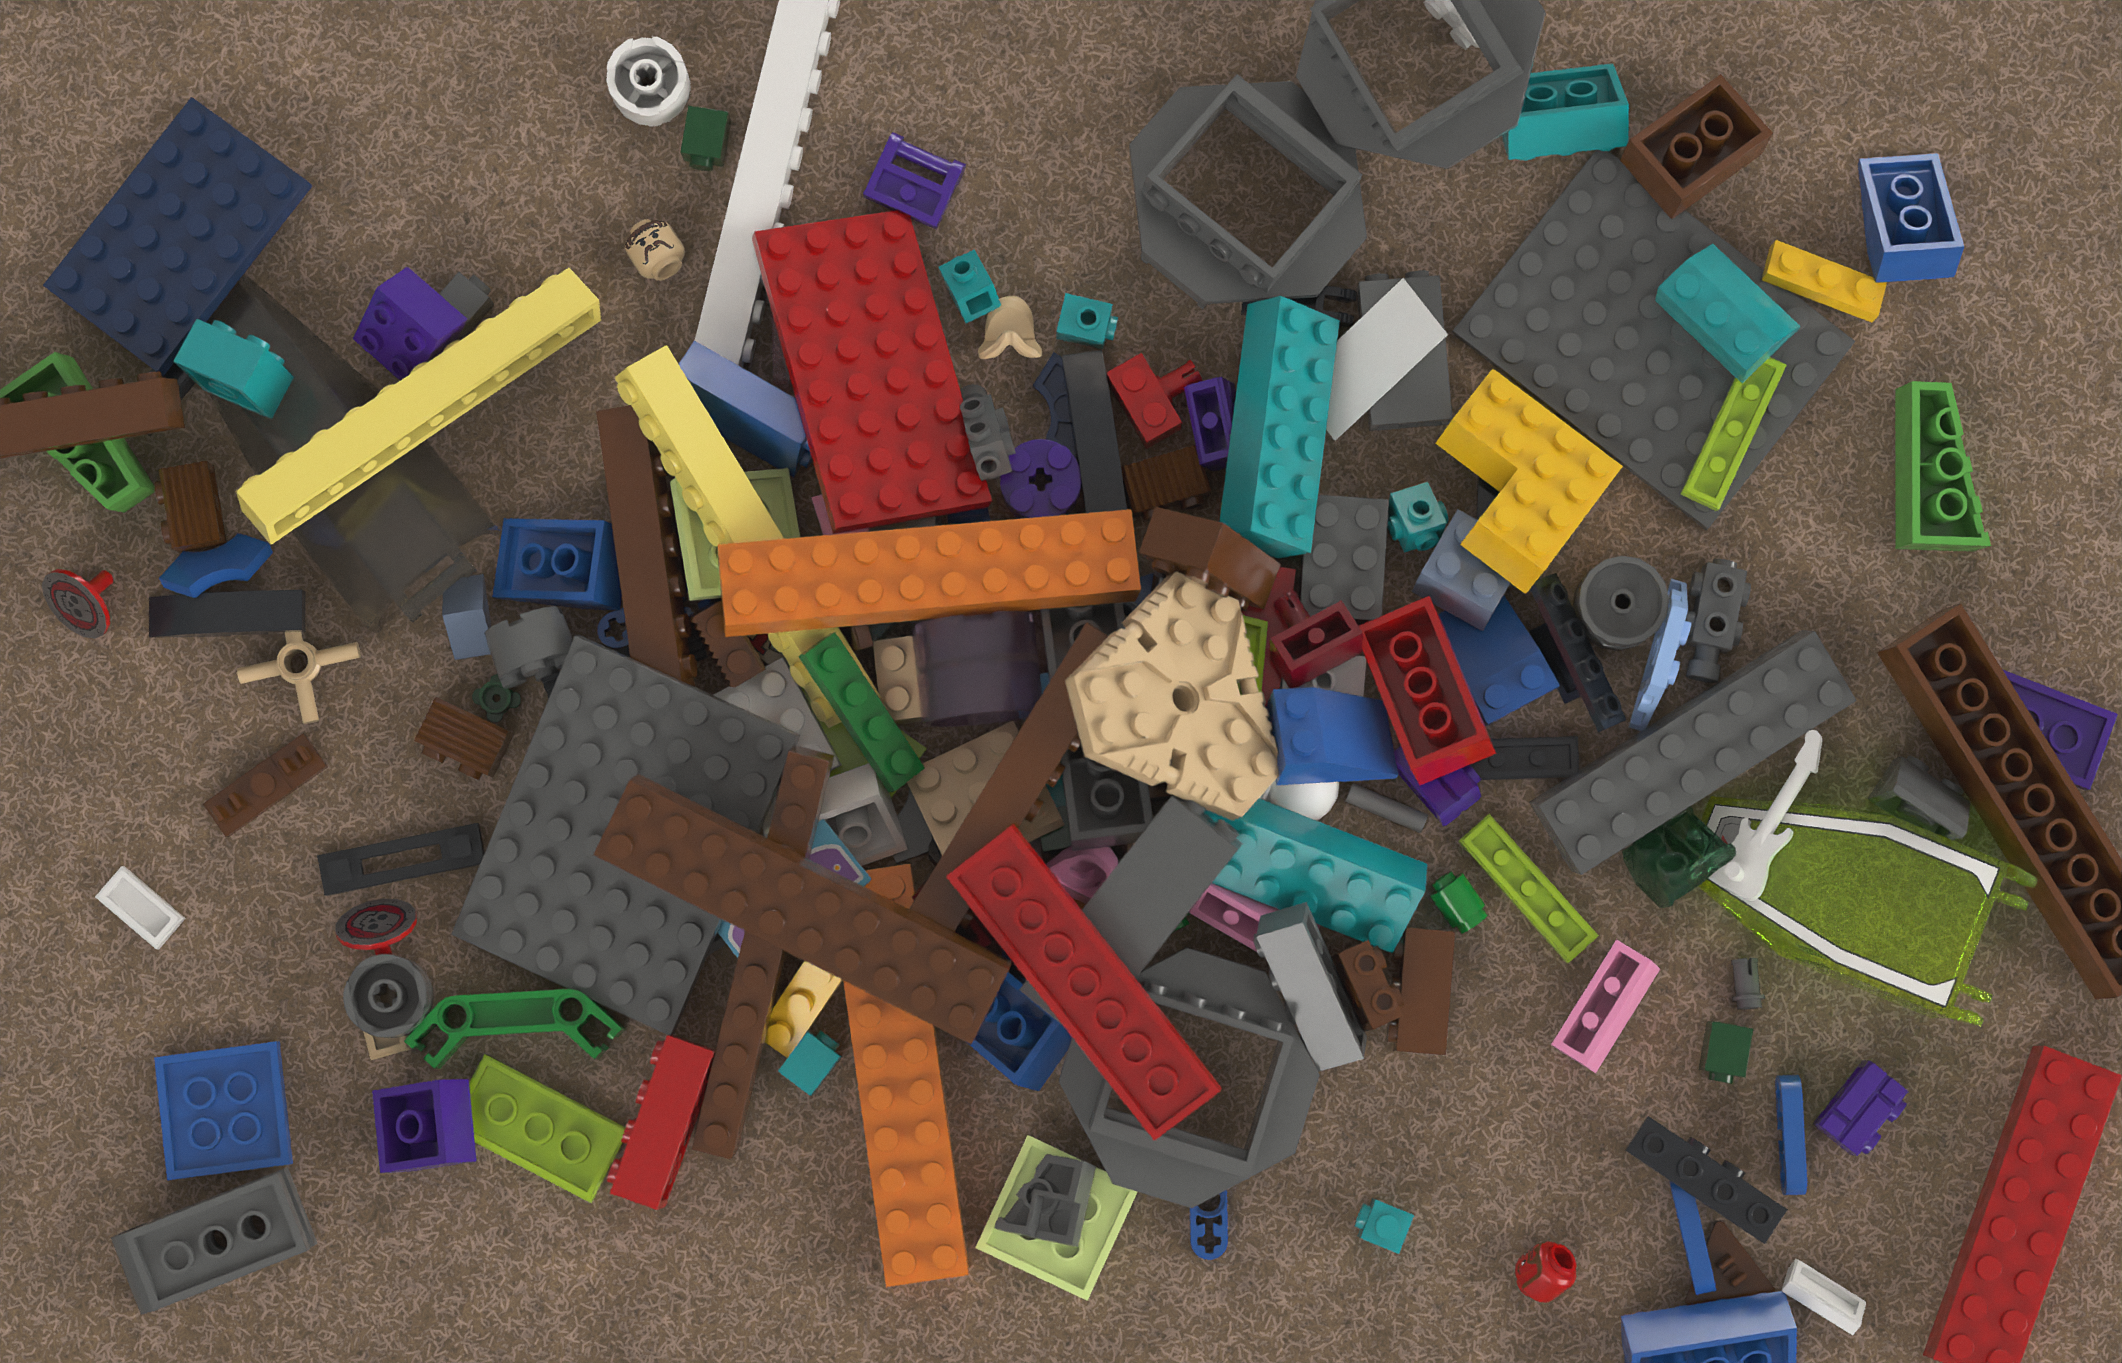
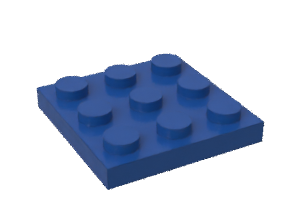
(223, 1110)

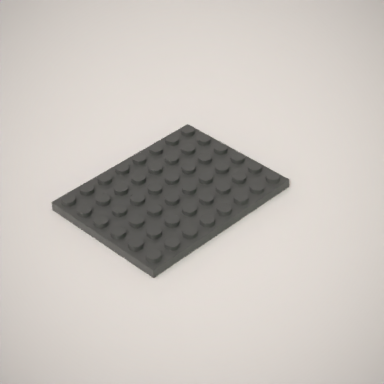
(1590, 342)
(541, 888)

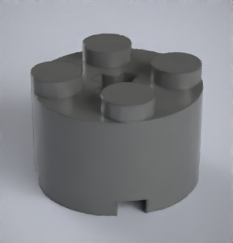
(529, 645)
(369, 982)

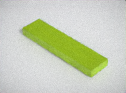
(1731, 435)
(1528, 888)

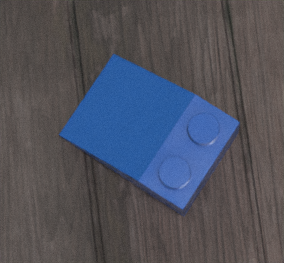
(1909, 218)
(558, 563)
(1500, 662)
(1330, 737)
(1021, 1036)

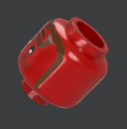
(1545, 1271)

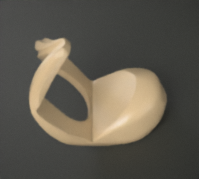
(1010, 325)

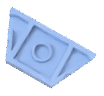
(1661, 667)

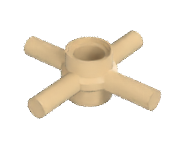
(302, 680)

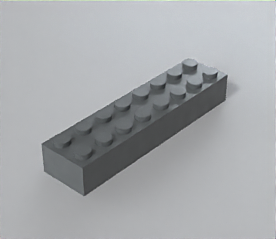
(1692, 751)
(1100, 801)

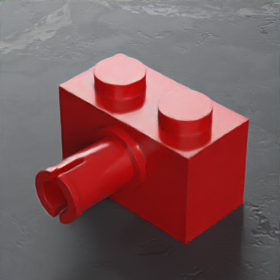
(1149, 398)

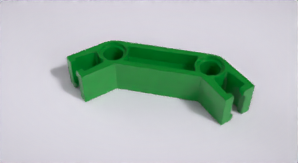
(512, 1015)

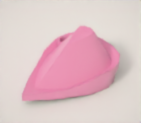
(1083, 868)

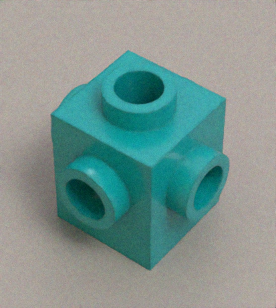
(1416, 518)

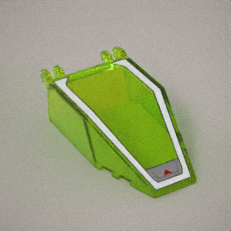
(1871, 901)

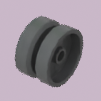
(1635, 584)

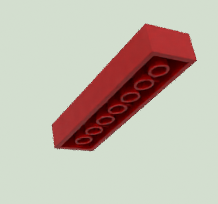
(2023, 1210)

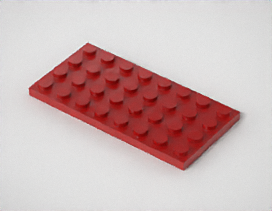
(870, 370)

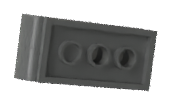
(179, 1251)

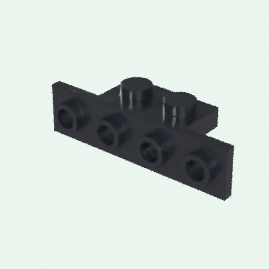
(1571, 654)
(1705, 1179)

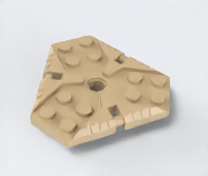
(1174, 694)

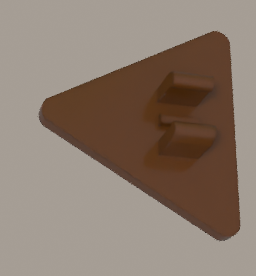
(1732, 1269)

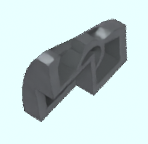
(1053, 1202)

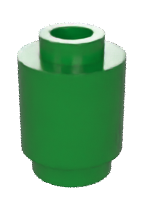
(1458, 901)

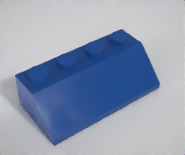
(1719, 1331)

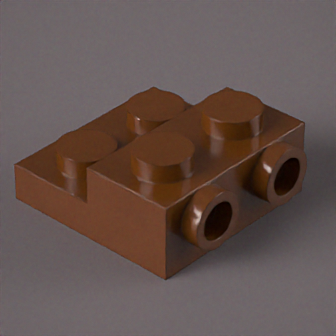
(1367, 986)

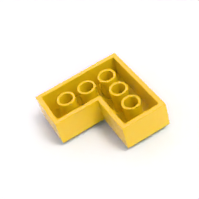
(1540, 468)

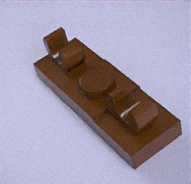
(265, 785)

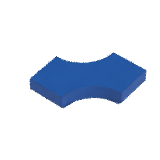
(198, 571)

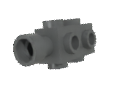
(986, 433)
(1715, 604)

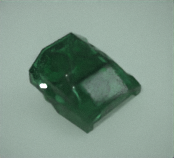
(1676, 858)

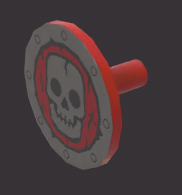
(78, 601)
(376, 925)

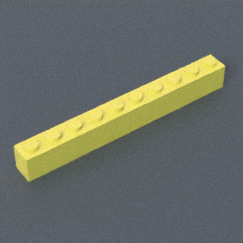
(418, 405)
(714, 486)

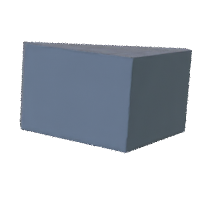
(467, 617)

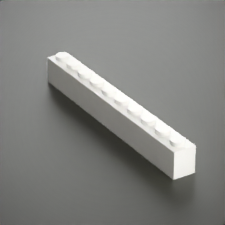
(764, 174)

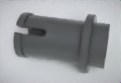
(1747, 984)

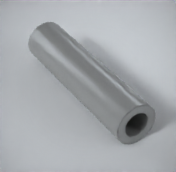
(1386, 808)

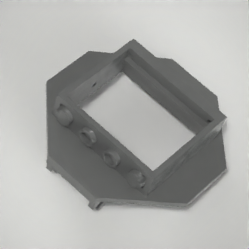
(1452, 131)
(1197, 250)
(1181, 1163)

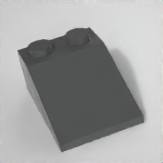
(1921, 799)

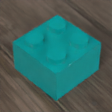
(234, 367)

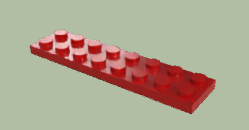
(1083, 982)

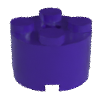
(1056, 465)

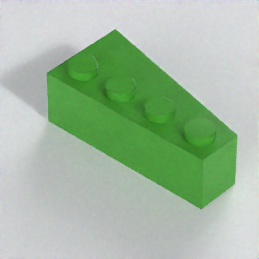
(103, 468)
(1932, 474)

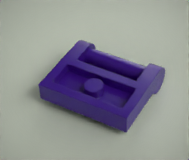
(909, 192)

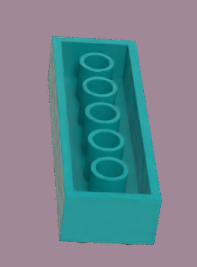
(1279, 425)
(1341, 877)

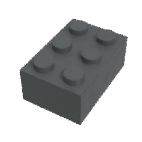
(1346, 557)

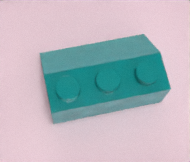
(1570, 114)
(1725, 312)

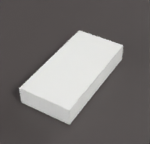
(140, 907)
(1824, 1296)

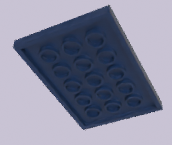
(177, 235)

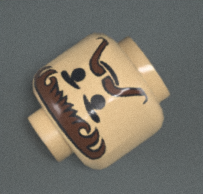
(655, 249)

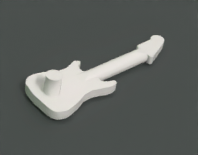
(1756, 848)

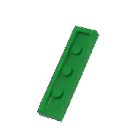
(861, 712)

